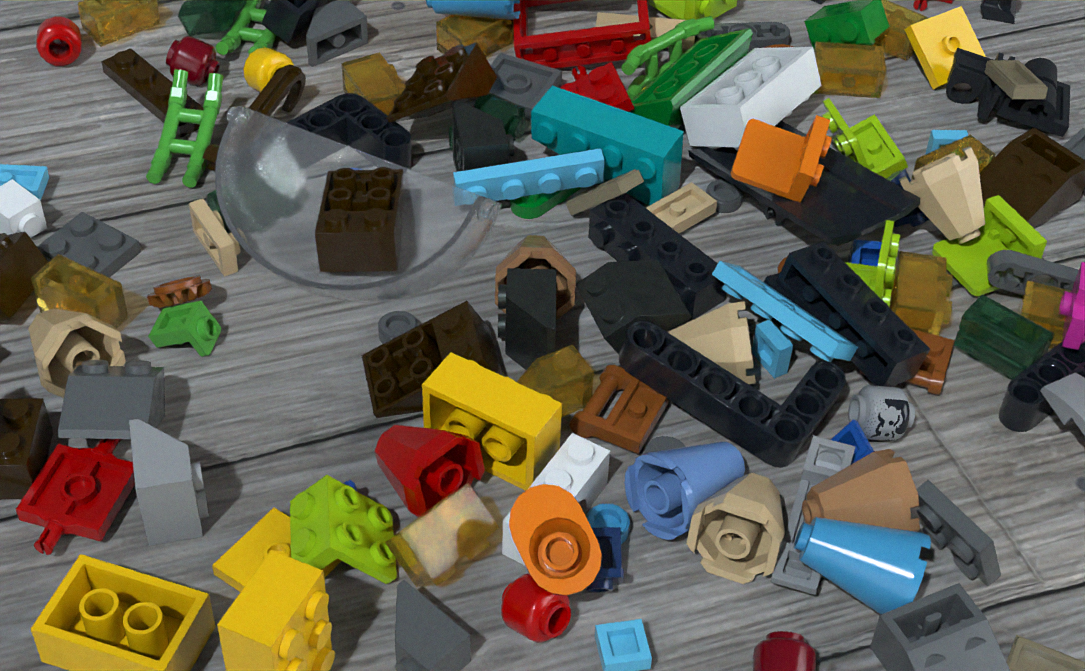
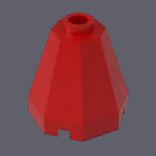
(427, 464)

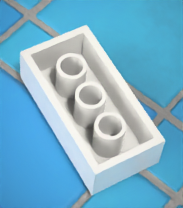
(759, 87)

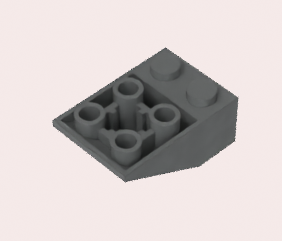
(937, 635)

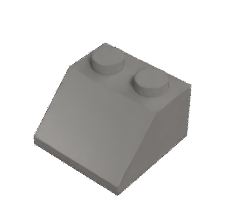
(166, 485)

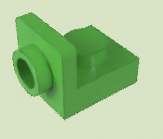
(186, 323)

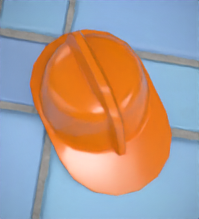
(555, 539)

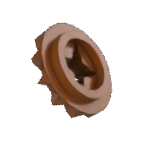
(179, 291)

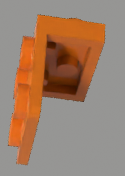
(781, 159)

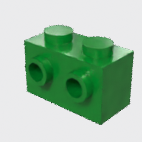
(848, 23)

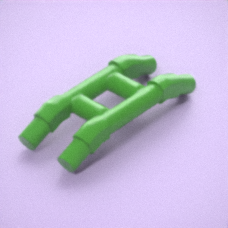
(240, 32)
(649, 52)
(178, 113)

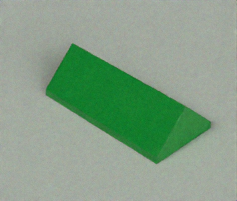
(689, 75)

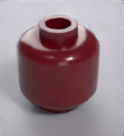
(195, 57)
(784, 653)

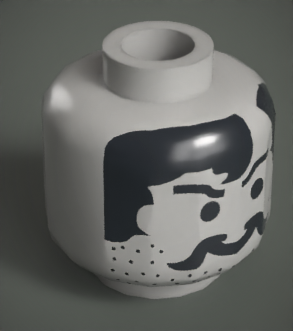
(882, 412)

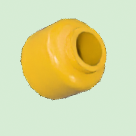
(262, 66)

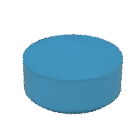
(609, 516)

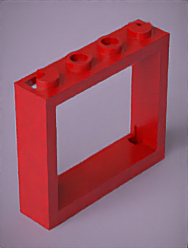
(579, 45)

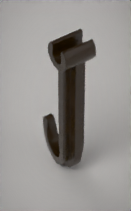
(286, 79)

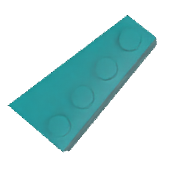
(627, 141)

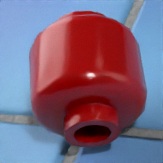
(59, 41)
(534, 610)

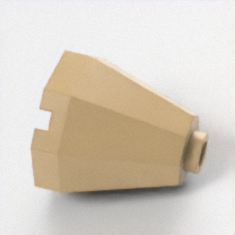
(950, 194)
(67, 339)
(722, 339)
(739, 529)

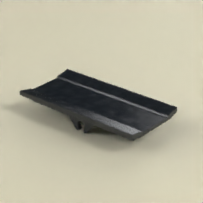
(841, 206)

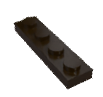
(146, 85)

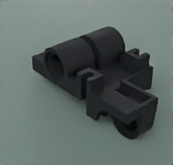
(1046, 114)

